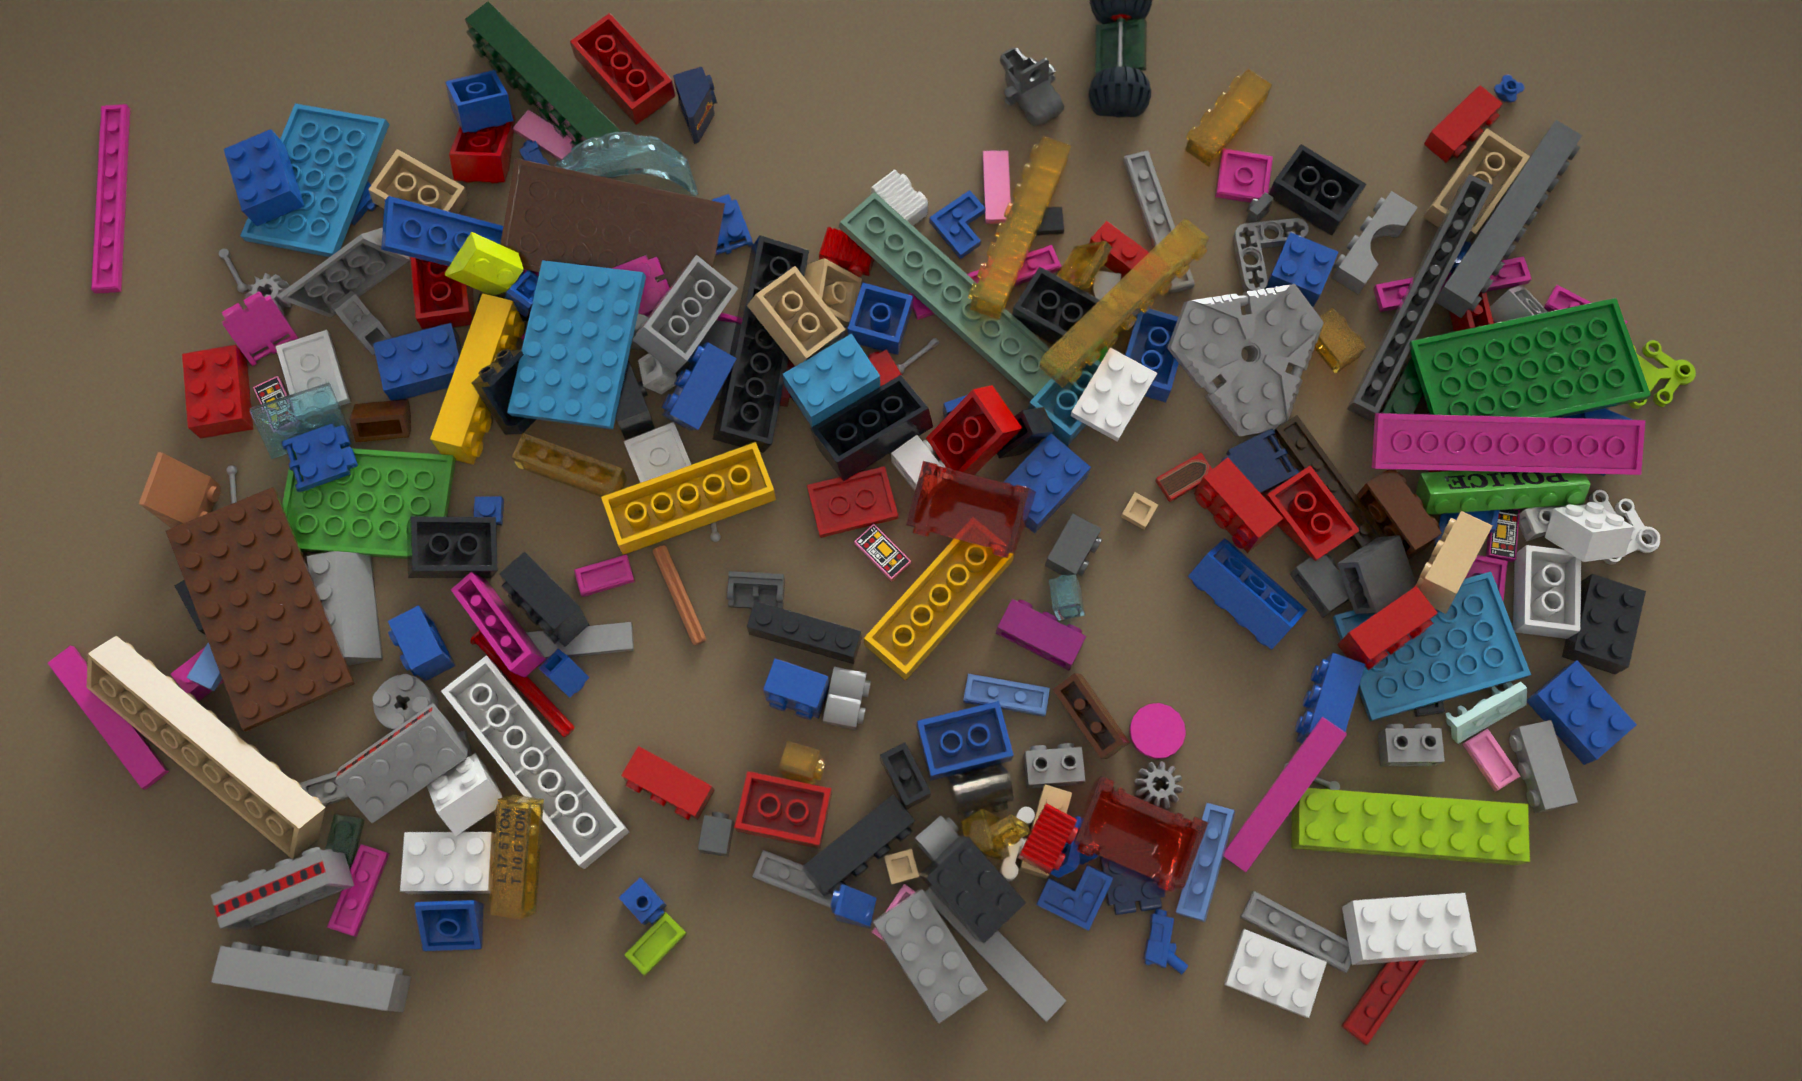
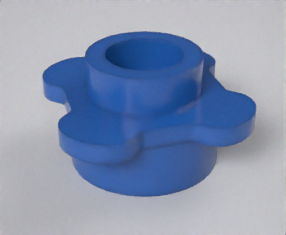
(1506, 94)

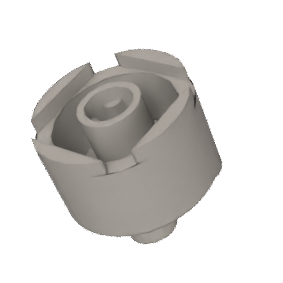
(394, 693)

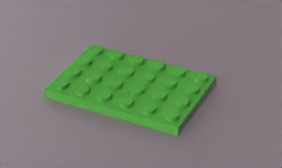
(372, 504)

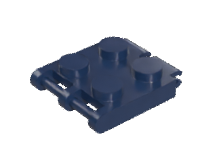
(1261, 463)
(1130, 888)

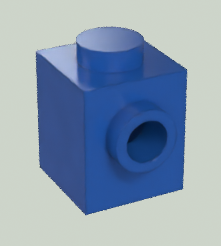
(564, 673)
(643, 902)

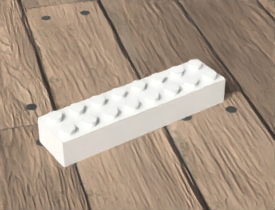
(535, 761)

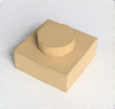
(1139, 510)
(901, 867)

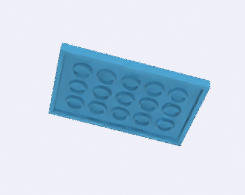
(332, 164)
(577, 344)
(1455, 656)

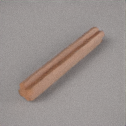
(679, 595)

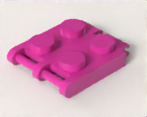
(653, 290)
(257, 326)

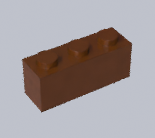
(1091, 716)

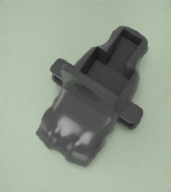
(1031, 86)

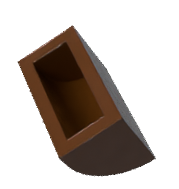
(381, 420)

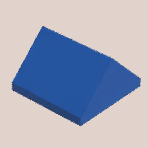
(450, 924)

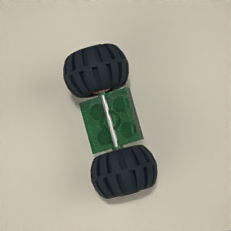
(1121, 56)

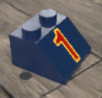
(696, 100)

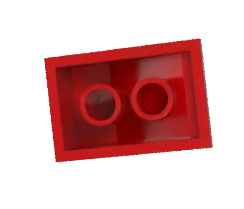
(482, 154)
(1311, 514)

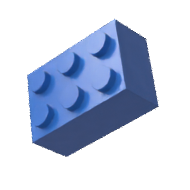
(263, 177)
(1149, 347)
(418, 361)
(698, 386)
(1054, 476)
(1332, 694)
(1581, 712)
(964, 740)

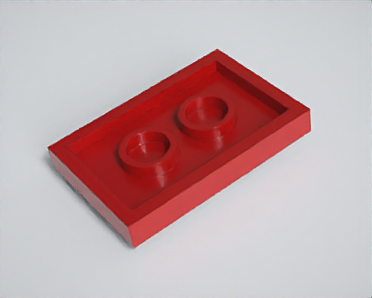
(852, 503)

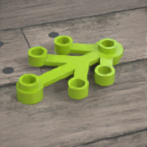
(1671, 372)

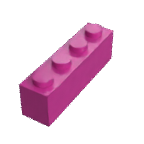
(498, 624)

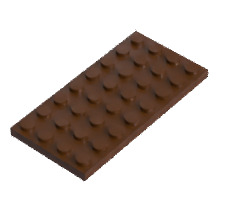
(605, 221)
(259, 609)

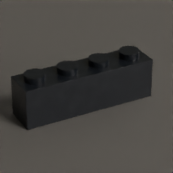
(804, 632)
(859, 845)

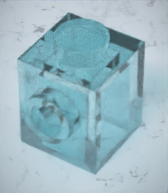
(1066, 597)

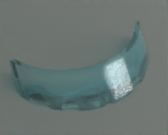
(629, 154)

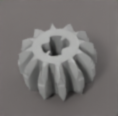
(270, 286)
(1154, 775)

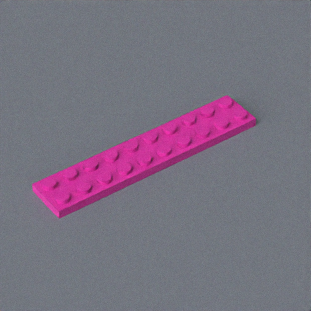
(1508, 444)

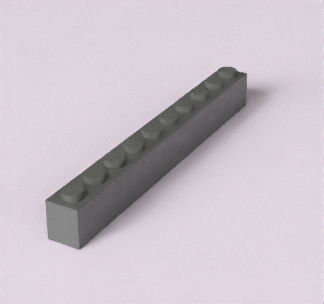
(1508, 220)
(1419, 297)

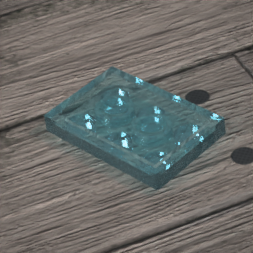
(296, 415)

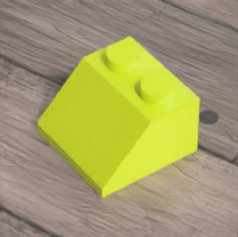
(485, 265)

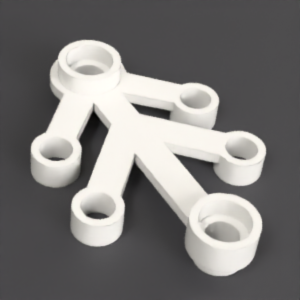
(1639, 531)

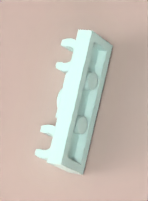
(1487, 711)

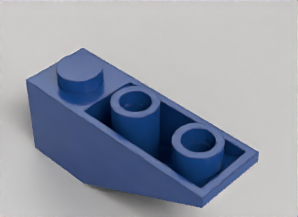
(853, 906)

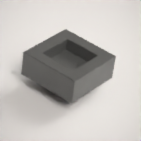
(1259, 208)

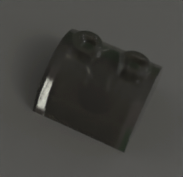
(981, 790)

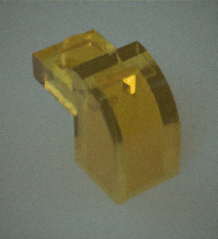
(992, 834)

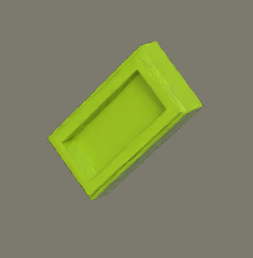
(655, 944)

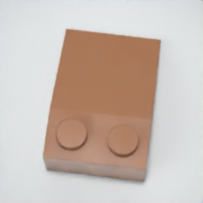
(178, 491)

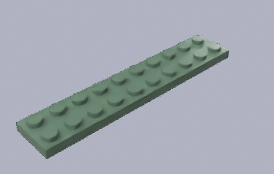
(945, 292)

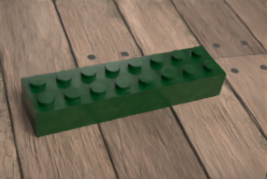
(535, 77)

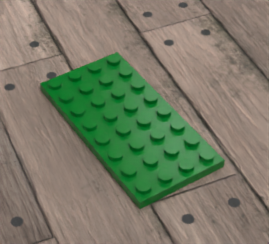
(1533, 365)

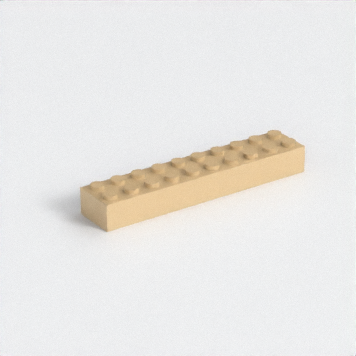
(205, 746)

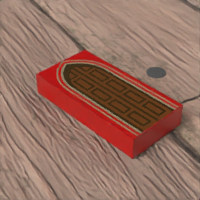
(1183, 477)

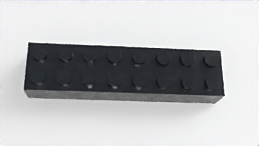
(756, 381)

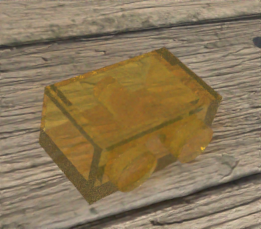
(1338, 342)
(801, 763)

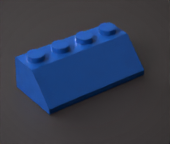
(1247, 593)

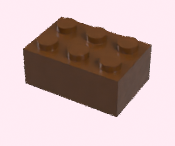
(1399, 511)

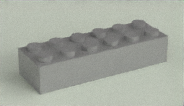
(306, 977)

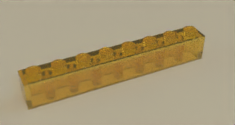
(1020, 227)
(1124, 302)

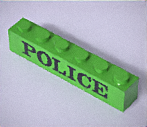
(1495, 490)

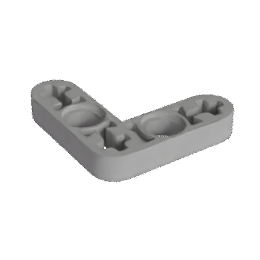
(1256, 242)

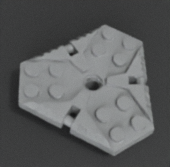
(1275, 331)

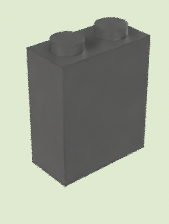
(1377, 574)

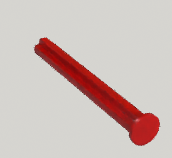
(528, 688)

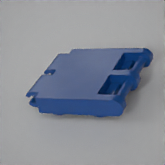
(732, 226)
(320, 456)

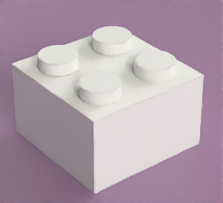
(1589, 532)
(464, 794)

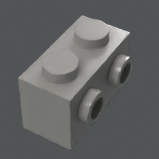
(1410, 746)
(1054, 766)

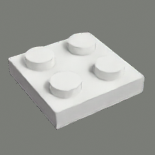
(657, 452)

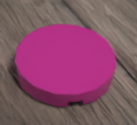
(1157, 731)

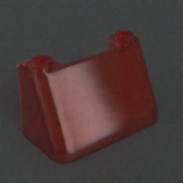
(970, 508)
(1139, 835)

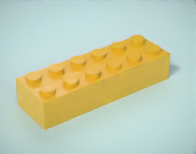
(463, 413)
(688, 498)
(934, 605)

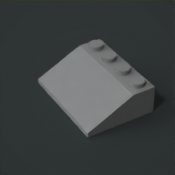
(353, 268)

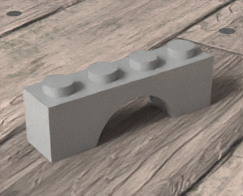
(1359, 264)

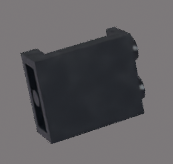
(495, 389)

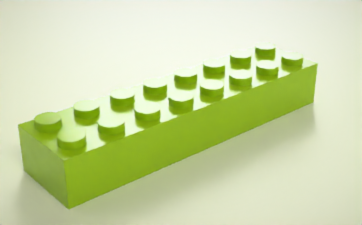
(1411, 826)

